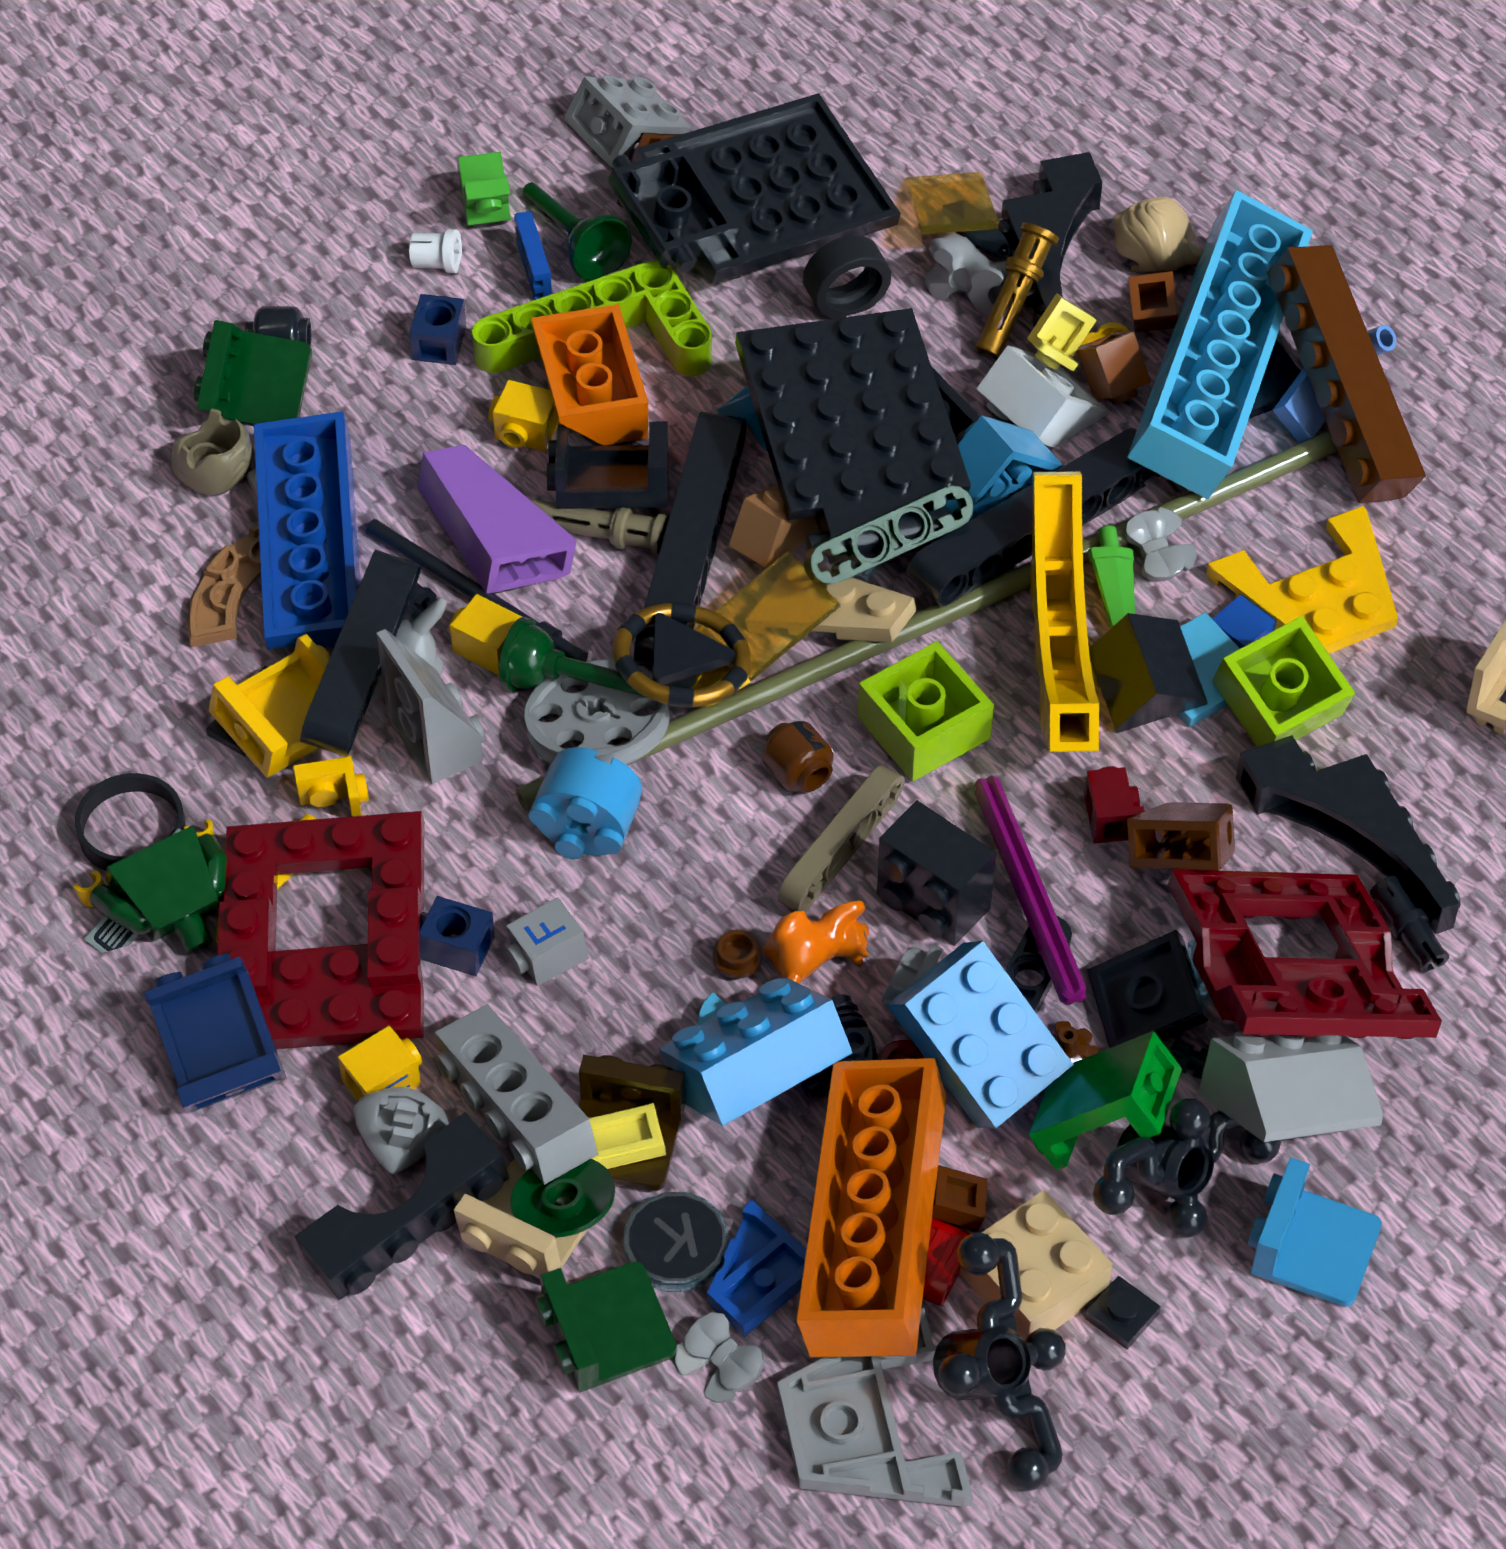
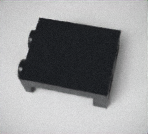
(610, 473)

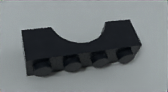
(356, 1247)

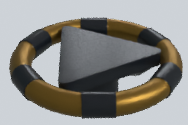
(683, 654)

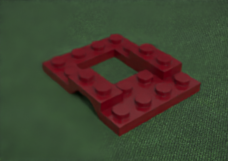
(335, 990)
(1298, 996)

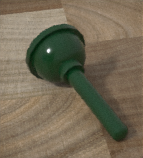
(594, 243)
(531, 657)

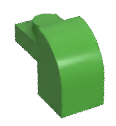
(484, 188)

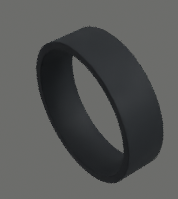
(117, 785)

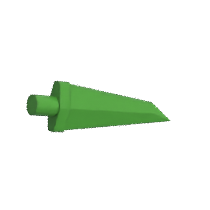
(1113, 574)

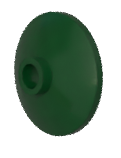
(567, 1202)

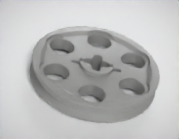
(593, 719)

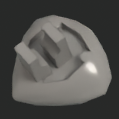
(396, 1125)

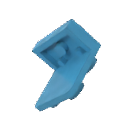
(1312, 1240)

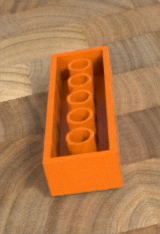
(872, 1209)

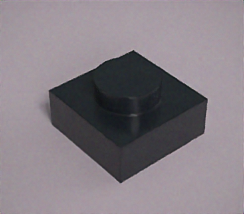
(1122, 1312)

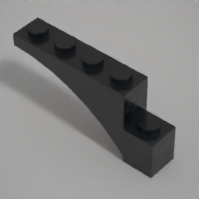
(1061, 201)
(1354, 808)

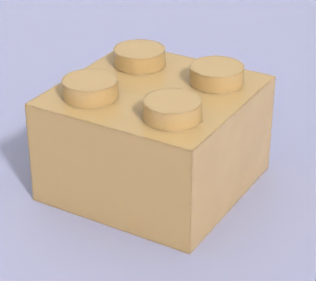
(1056, 1262)

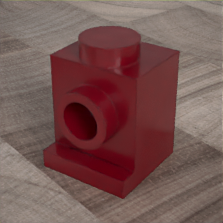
(1110, 803)

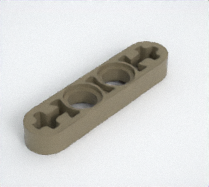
(841, 839)

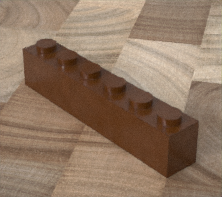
(1345, 374)

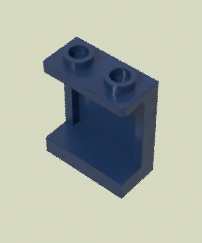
(214, 1032)

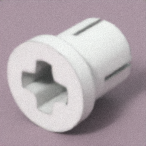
(436, 250)

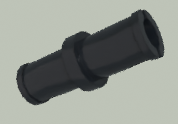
(1409, 924)

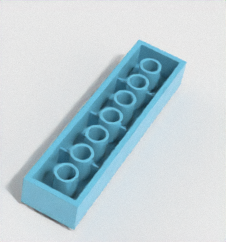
(1217, 349)

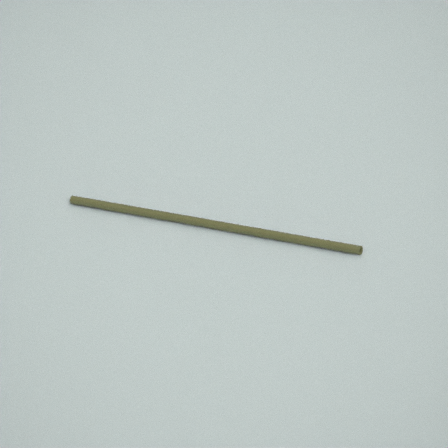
(939, 616)

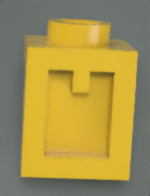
(329, 780)

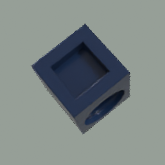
(438, 329)
(460, 953)

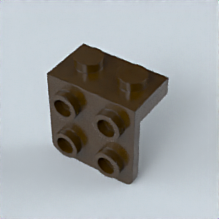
(617, 1085)

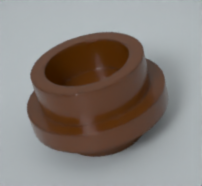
(737, 954)

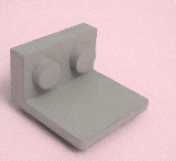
(617, 110)

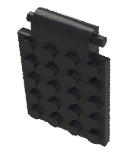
(751, 190)
(851, 421)

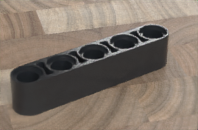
(355, 660)

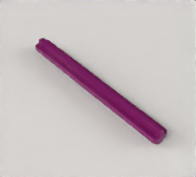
(1030, 891)

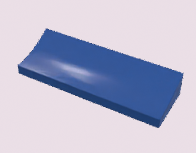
(306, 528)

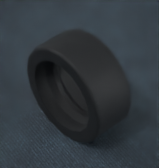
(838, 258)

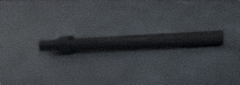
(459, 581)

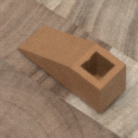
(764, 528)

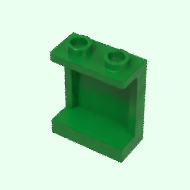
(1117, 1083)

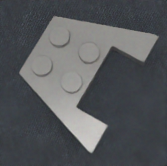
(848, 1436)

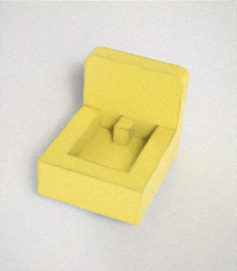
(1060, 333)

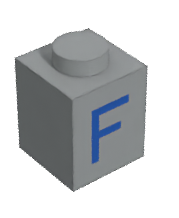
(546, 942)

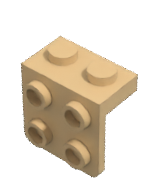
(494, 1230)

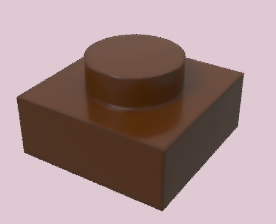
(960, 1198)

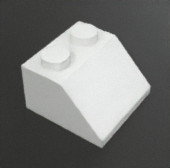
(1039, 397)

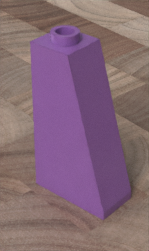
(492, 523)

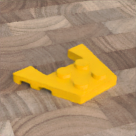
(1338, 599)

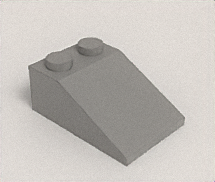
(427, 712)

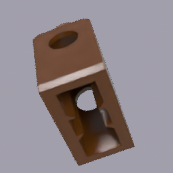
(1193, 836)

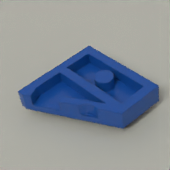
(758, 1272)

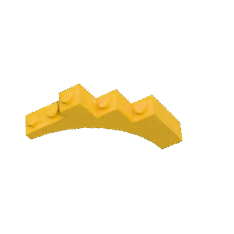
(1058, 604)

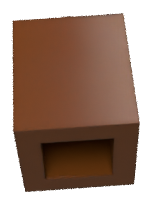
(1153, 301)
(1114, 366)

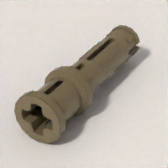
(622, 525)

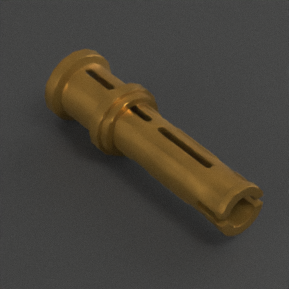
(1019, 266)

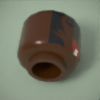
(798, 756)

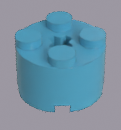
(586, 803)

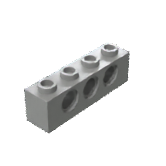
(515, 1094)

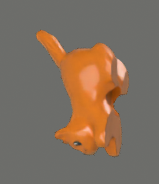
(804, 945)

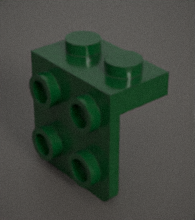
(252, 375)
(605, 1324)

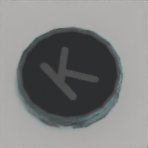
(676, 1240)

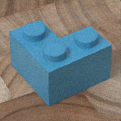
(1000, 462)

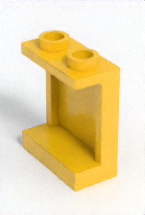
(271, 707)

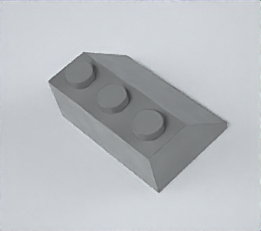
(1290, 1084)

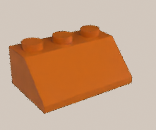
(593, 374)

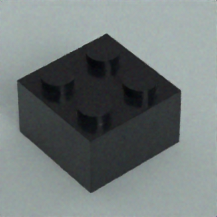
(935, 873)

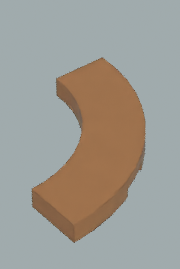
(221, 590)

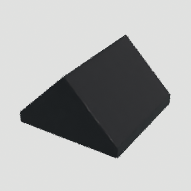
(1145, 671)

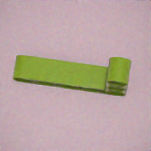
(643, 294)

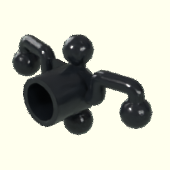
(1174, 1164)
(998, 1360)

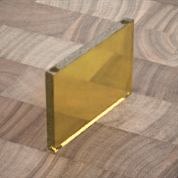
(951, 203)
(775, 611)

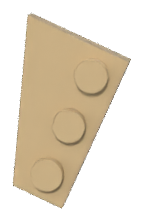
(866, 611)

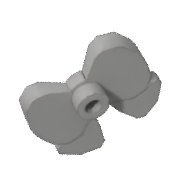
(1149, 533)
(711, 1342)

